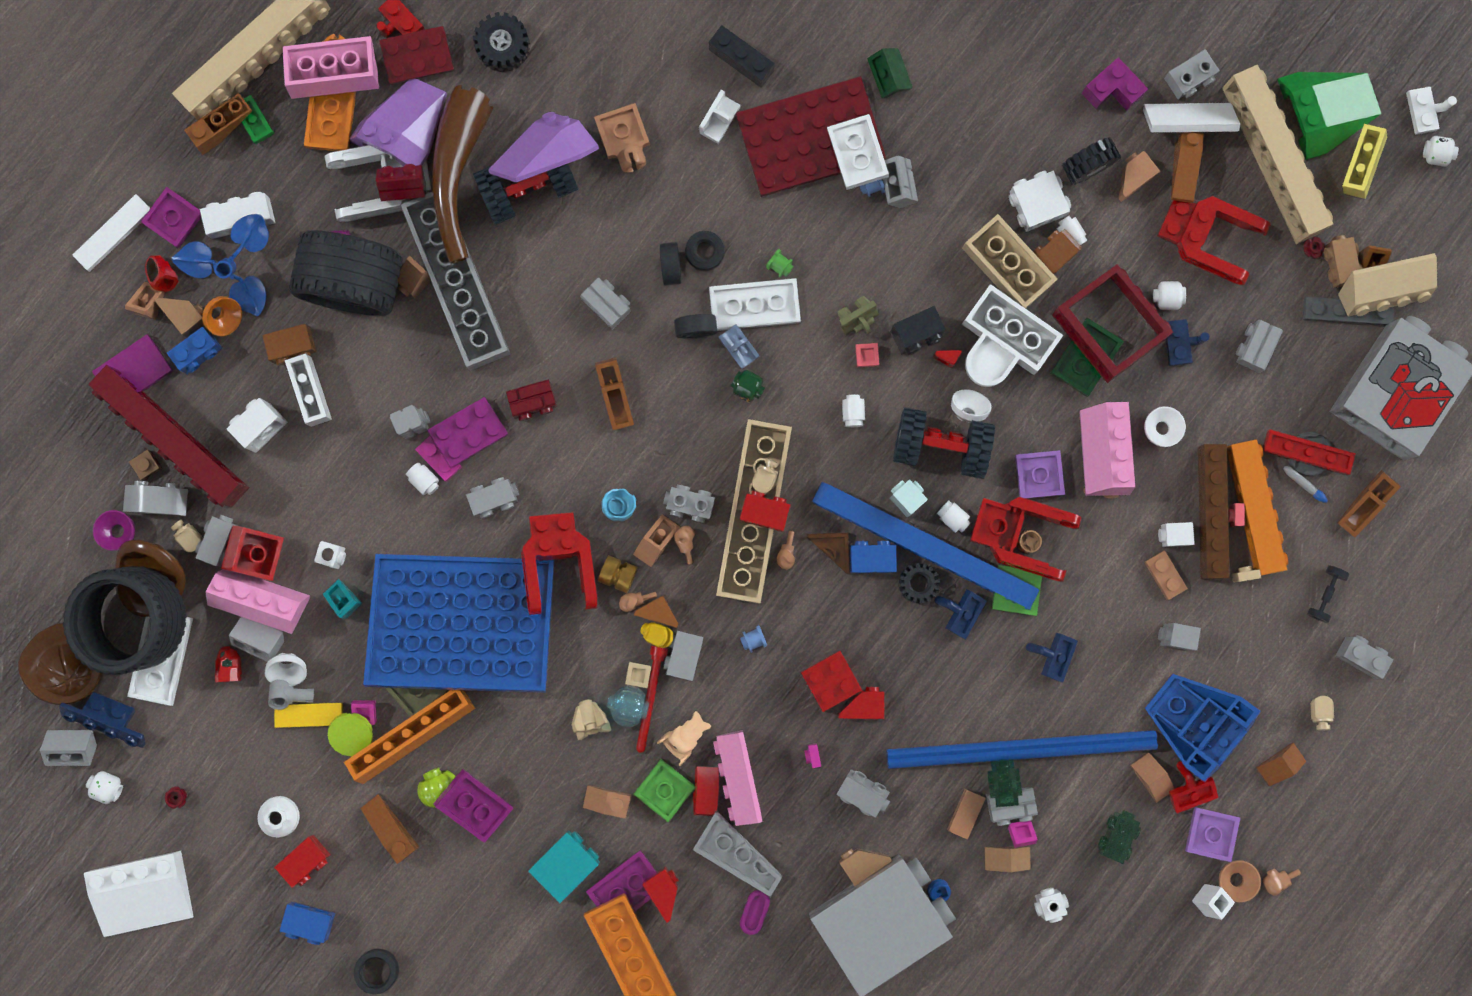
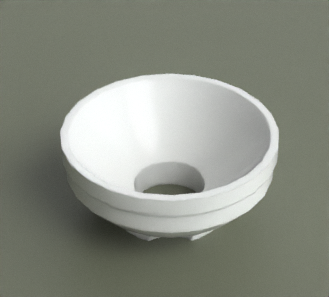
(972, 402)
(1175, 424)
(292, 673)
(289, 814)

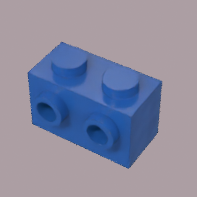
(194, 350)
(873, 558)
(307, 923)

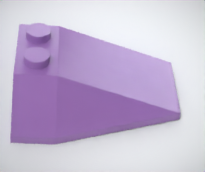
(404, 123)
(544, 146)

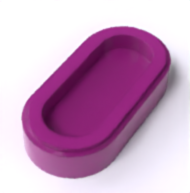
(754, 912)

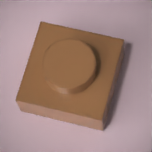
(145, 465)

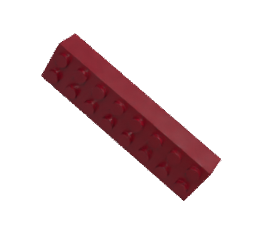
(169, 436)

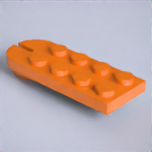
(330, 119)

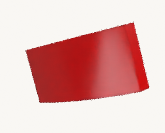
(706, 791)

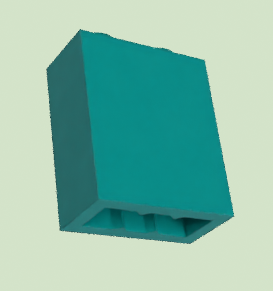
(565, 865)

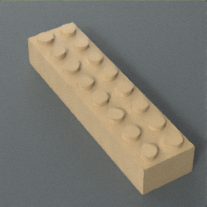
(249, 54)
(1277, 154)
(748, 544)

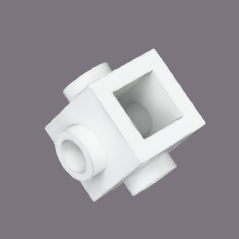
(1044, 901)

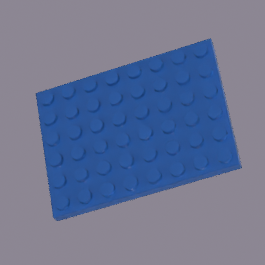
(457, 624)

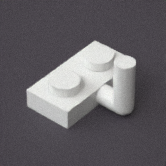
(1424, 110)

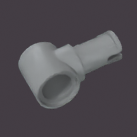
(283, 694)

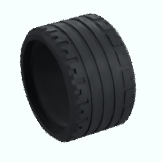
(345, 273)
(85, 630)

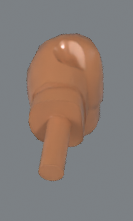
(683, 539)
(785, 556)
(630, 600)
(1277, 882)

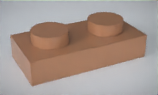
(1165, 575)

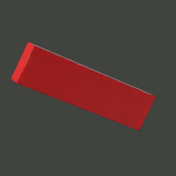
(1308, 452)

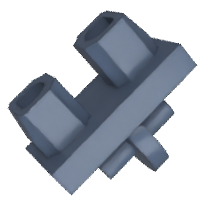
(738, 346)

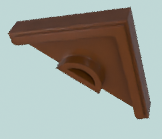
(835, 547)

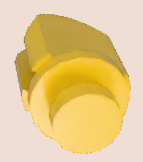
(657, 634)

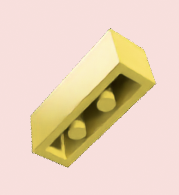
(1364, 161)

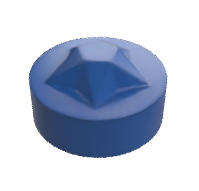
(939, 888)

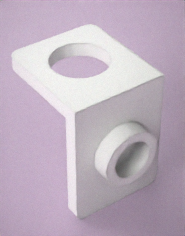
(338, 556)

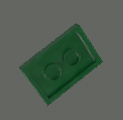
(1076, 369)

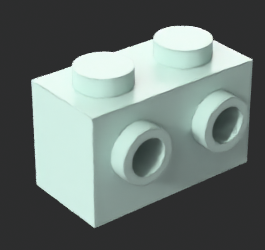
(908, 497)

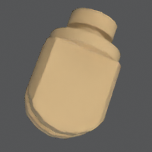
(765, 476)
(186, 536)
(1322, 712)

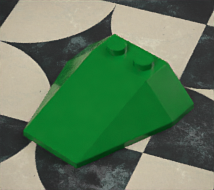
(1329, 107)

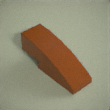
(614, 393)
(1368, 503)

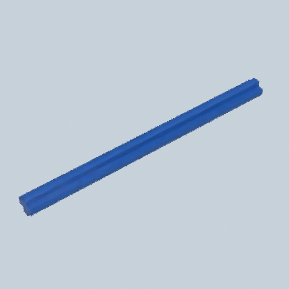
(1021, 749)

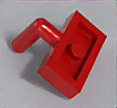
(399, 18)
(1192, 793)

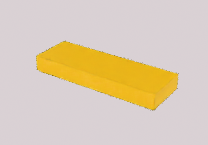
(307, 714)

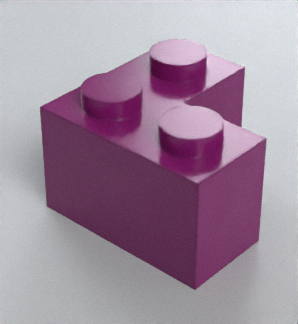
(1115, 81)

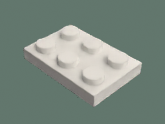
(858, 152)

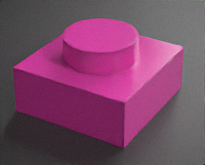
(366, 708)
(812, 755)
(1022, 833)

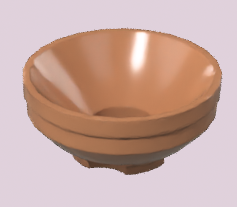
(1250, 880)

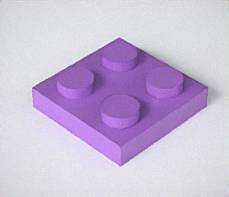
(1039, 474)
(1212, 834)

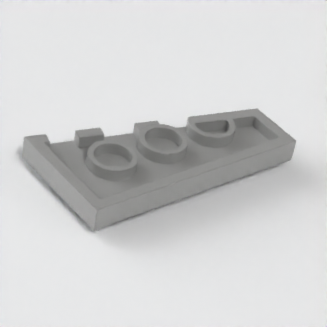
(732, 852)

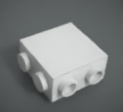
(1039, 200)

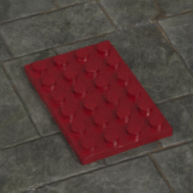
(791, 138)

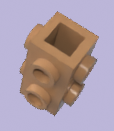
(1342, 259)

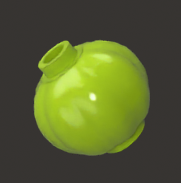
(433, 785)

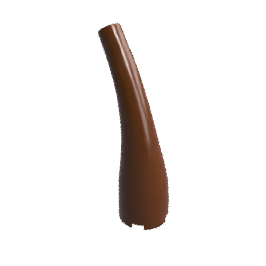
(457, 134)

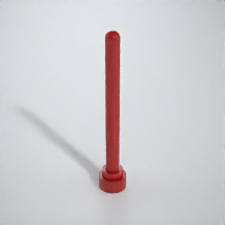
(657, 655)

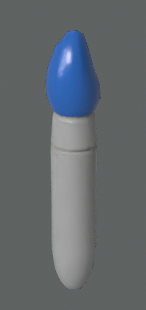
(1305, 484)

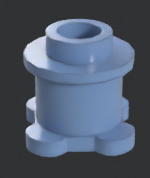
(872, 187)
(753, 639)

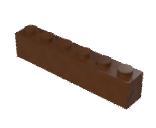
(1213, 511)

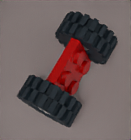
(496, 195)
(975, 447)

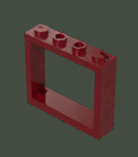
(1086, 342)

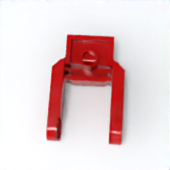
(1190, 224)
(1000, 526)
(552, 539)

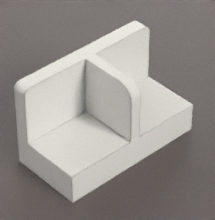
(719, 117)

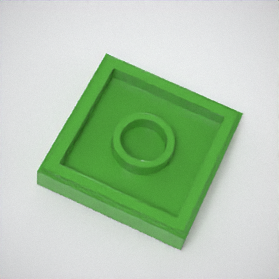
(1002, 604)
(664, 790)

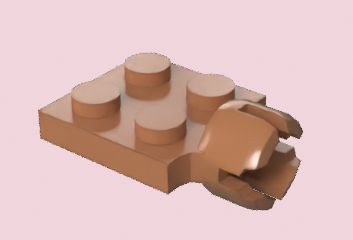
(623, 136)

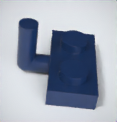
(1180, 343)
(964, 613)
(1057, 656)

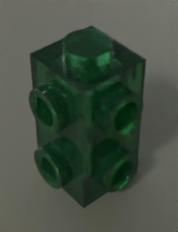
(1005, 783)
(1119, 836)

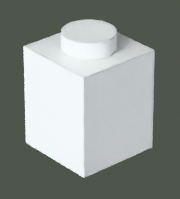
(1176, 534)
(1213, 901)

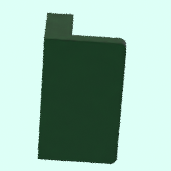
(889, 71)

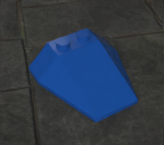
(1200, 722)

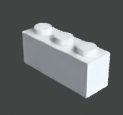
(220, 218)
(308, 390)

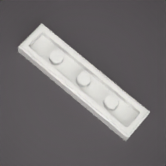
(112, 233)

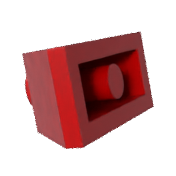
(865, 705)
(662, 891)

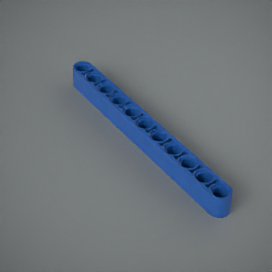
(925, 545)

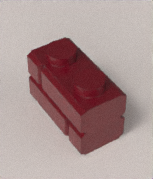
(401, 182)
(531, 400)

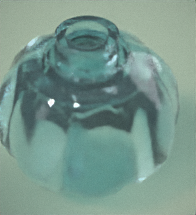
(628, 706)

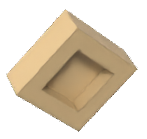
(1245, 574)
(638, 675)

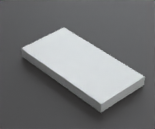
(1191, 117)
(755, 304)
(161, 681)

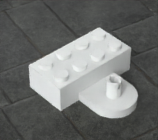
(1007, 337)

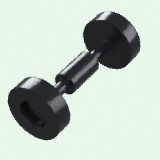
(1337, 573)

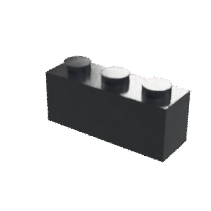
(741, 56)

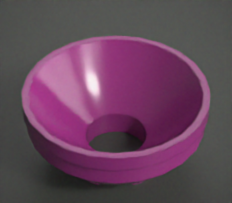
(103, 529)

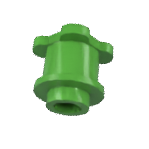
(780, 264)

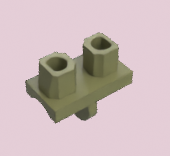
(859, 319)

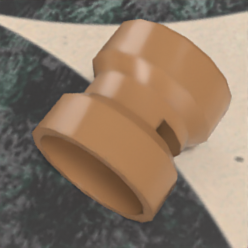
(1032, 542)

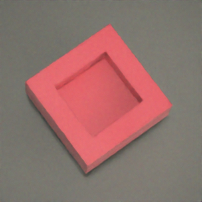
(867, 355)
(1236, 515)

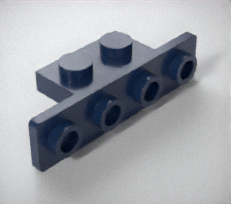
(105, 716)

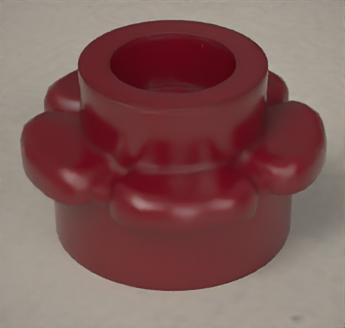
(1308, 247)
(175, 791)

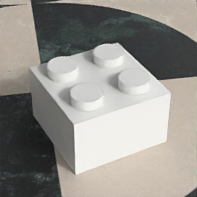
(256, 425)

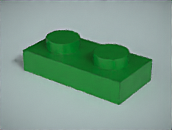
(256, 123)

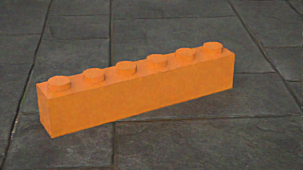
(1259, 516)
(409, 735)

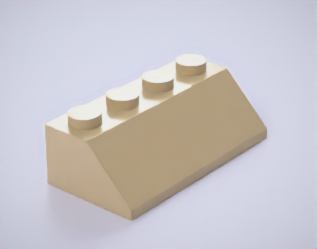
(1009, 262)
(1389, 285)

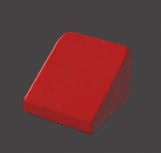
(947, 357)

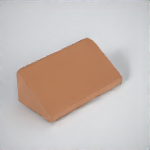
(966, 814)

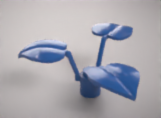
(196, 261)

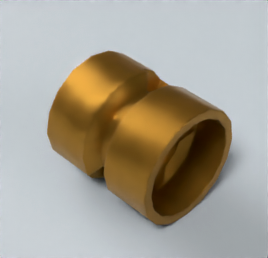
(618, 574)

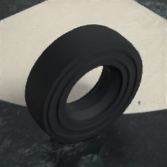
(704, 237)

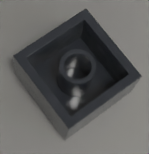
(918, 330)

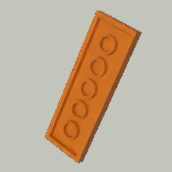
(628, 949)

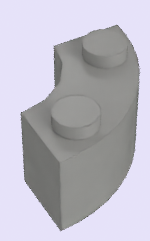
(155, 499)

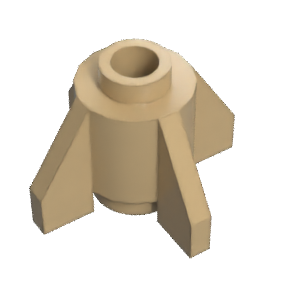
(589, 719)

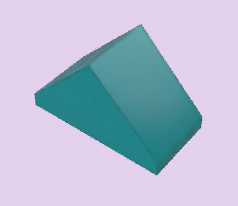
(342, 599)

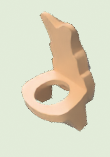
(685, 737)

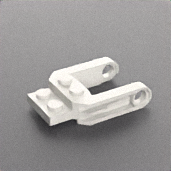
(372, 207)

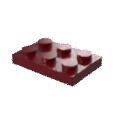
(416, 55)

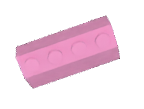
(330, 67)
(1107, 449)
(256, 600)
(739, 778)

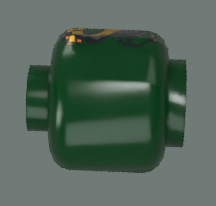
(747, 385)

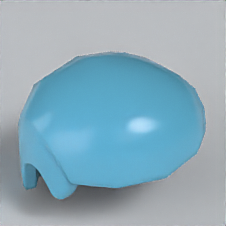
(618, 504)

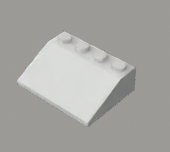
(139, 893)

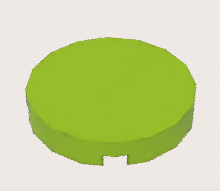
(350, 733)

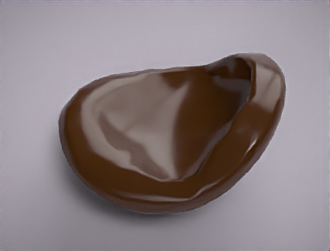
(151, 556)
(53, 670)

